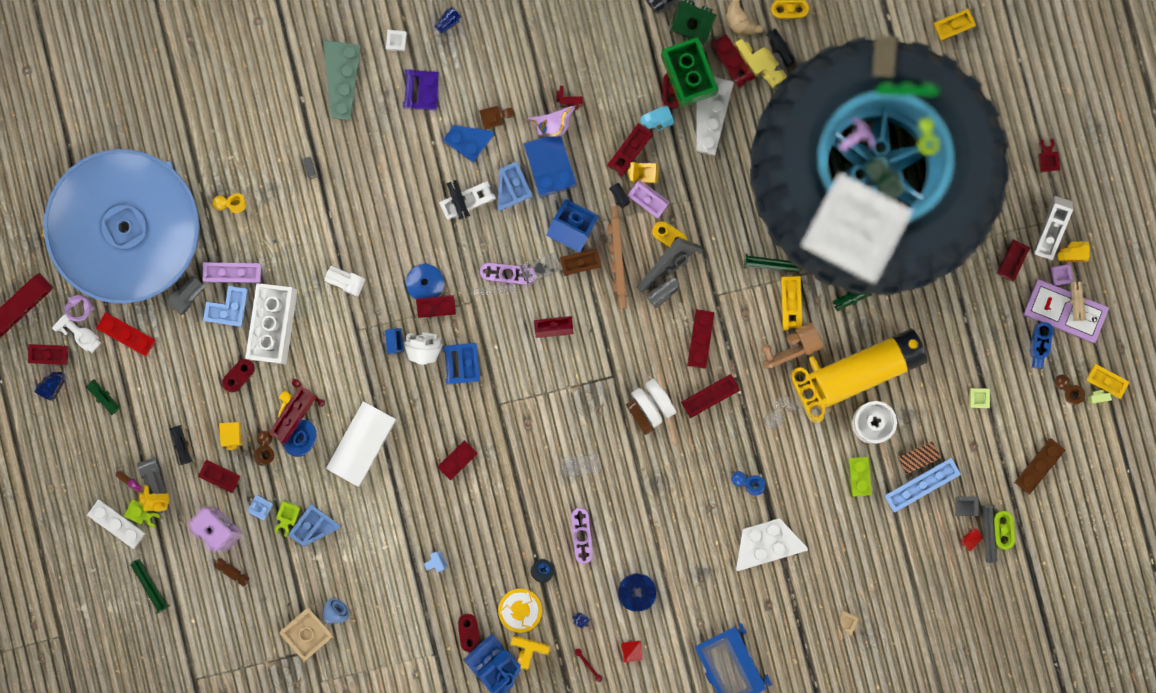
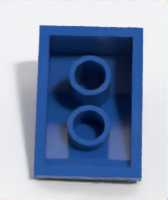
(549, 165)

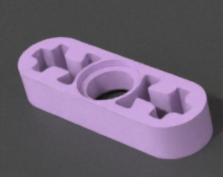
(502, 267)
(588, 540)

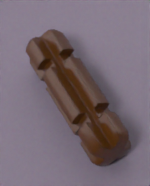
(231, 572)

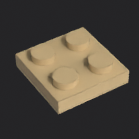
(306, 634)

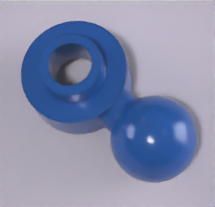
(739, 479)

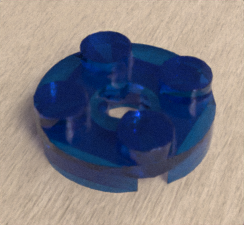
(637, 603)

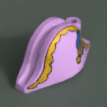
(553, 124)

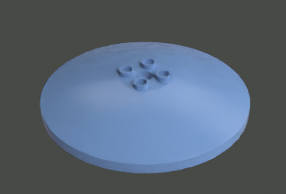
(86, 218)

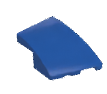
(493, 665)

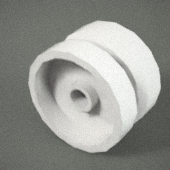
(654, 402)
(885, 420)

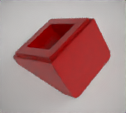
(971, 539)

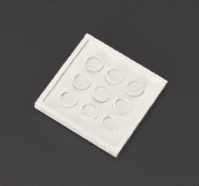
(856, 228)

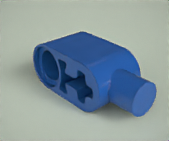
(1038, 360)

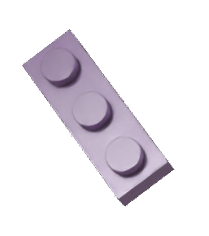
(232, 272)

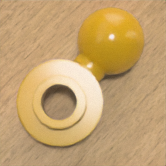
(235, 203)

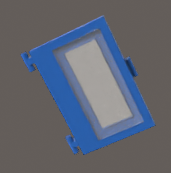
(729, 663)

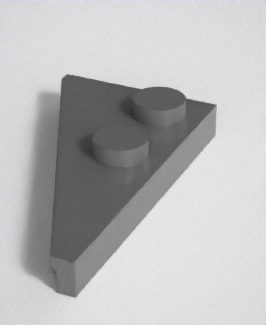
(669, 262)

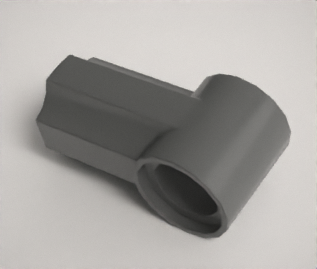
(182, 299)
(150, 472)

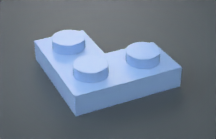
(230, 313)

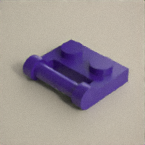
(427, 90)

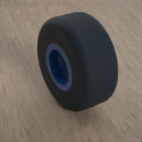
(540, 576)

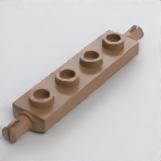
(617, 265)

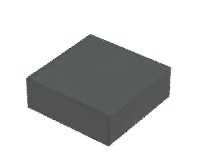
(309, 166)

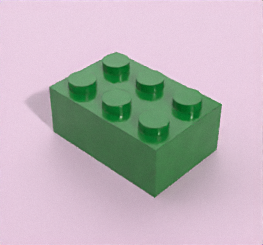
(689, 72)

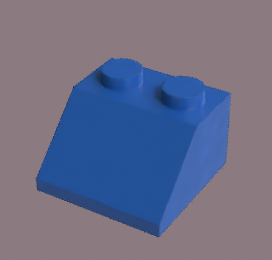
(572, 225)

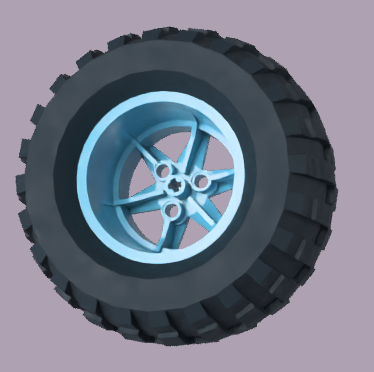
(961, 180)

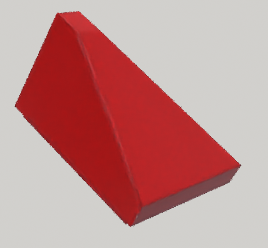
(632, 651)

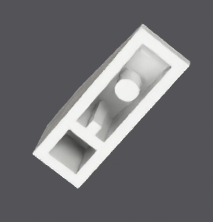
(1054, 227)

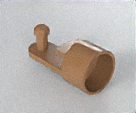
(809, 343)

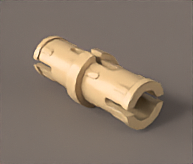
(1077, 301)

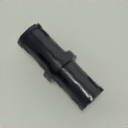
(781, 47)
(458, 199)
(180, 445)

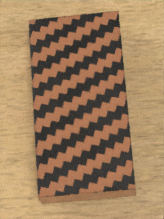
(919, 458)

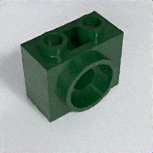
(703, 17)

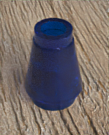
(448, 20)

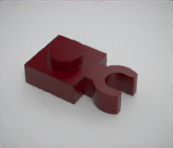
(1048, 159)

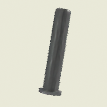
(989, 533)

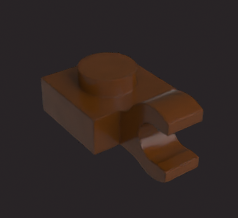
(493, 117)

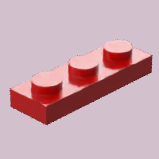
(126, 334)

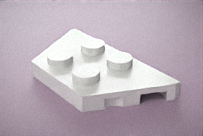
(767, 543)

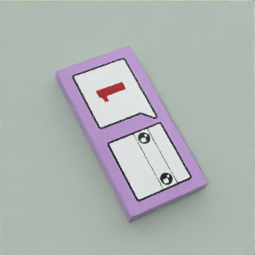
(1053, 306)

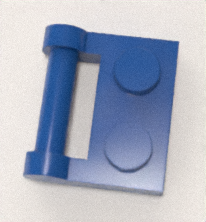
(467, 363)

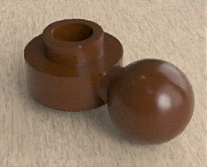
(1063, 383)
(264, 439)

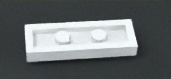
(116, 524)

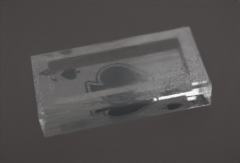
(541, 268)

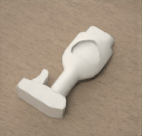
(83, 336)

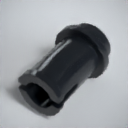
(619, 195)

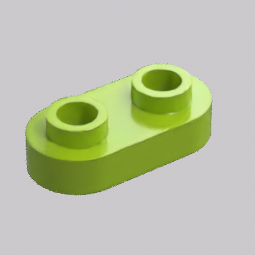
(1004, 530)

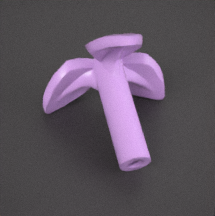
(861, 132)

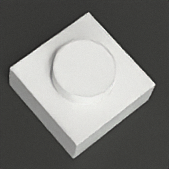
(396, 40)

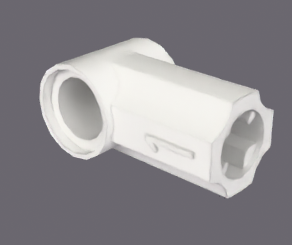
(348, 282)

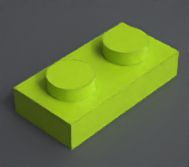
(860, 476)

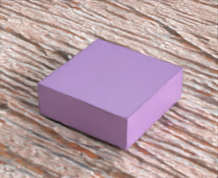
(1061, 275)

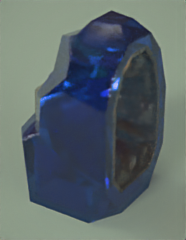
(51, 385)

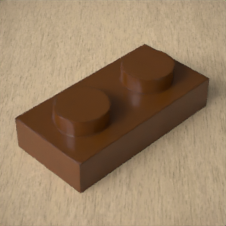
(580, 262)

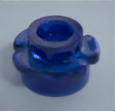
(581, 620)

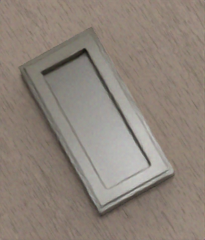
(884, 56)

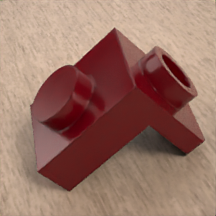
(568, 101)

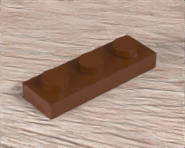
(1039, 466)

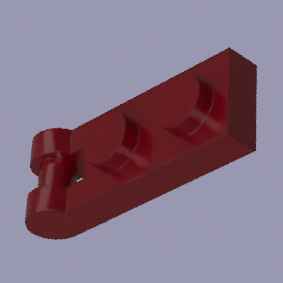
(732, 60)
(630, 149)

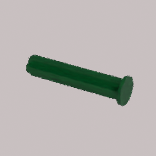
(769, 263)
(149, 586)

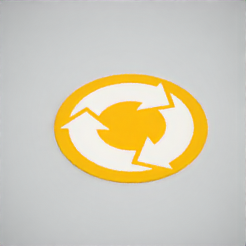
(520, 610)

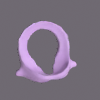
(75, 300)

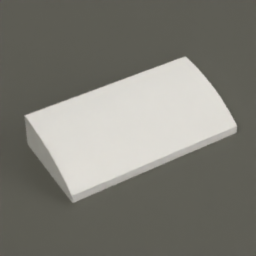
(271, 323)
(361, 444)

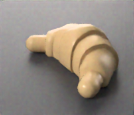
(739, 20)

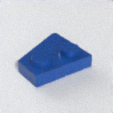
(468, 141)

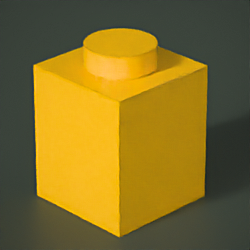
(231, 435)

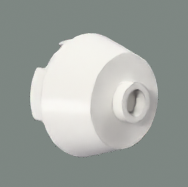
(422, 348)

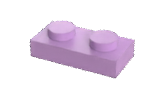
(648, 198)

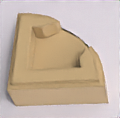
(848, 622)

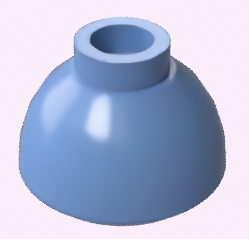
(335, 611)

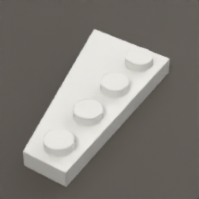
(711, 116)

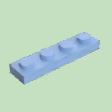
(922, 485)

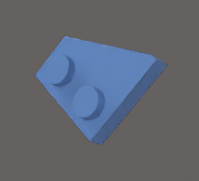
(512, 187)
(313, 526)

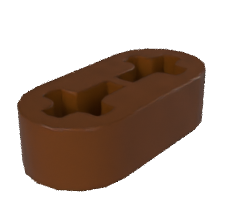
(639, 417)

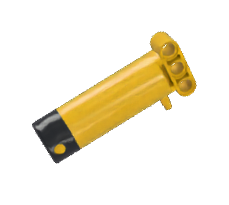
(858, 372)

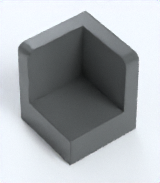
(966, 506)

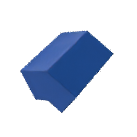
(394, 341)

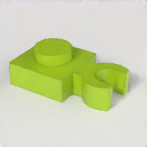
(136, 513)
(288, 516)

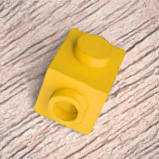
(644, 171)
(153, 502)

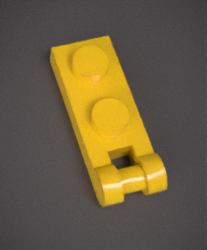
(791, 302)

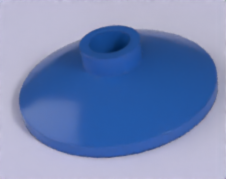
(420, 272)
(301, 439)

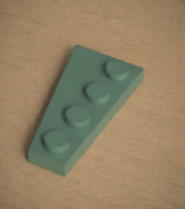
(341, 72)

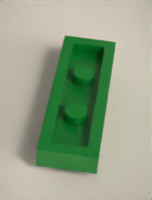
(907, 89)

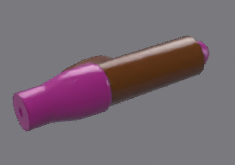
(132, 483)

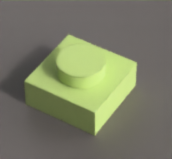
(1099, 396)
(979, 398)

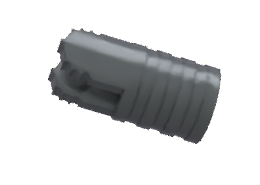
(663, 292)

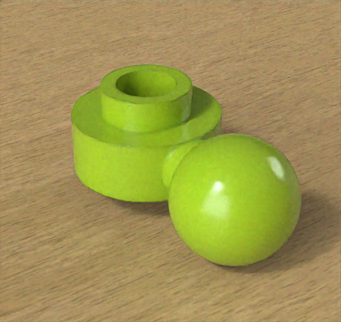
(926, 126)

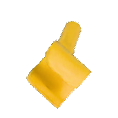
(285, 397)

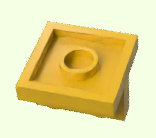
(530, 646)

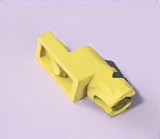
(763, 62)

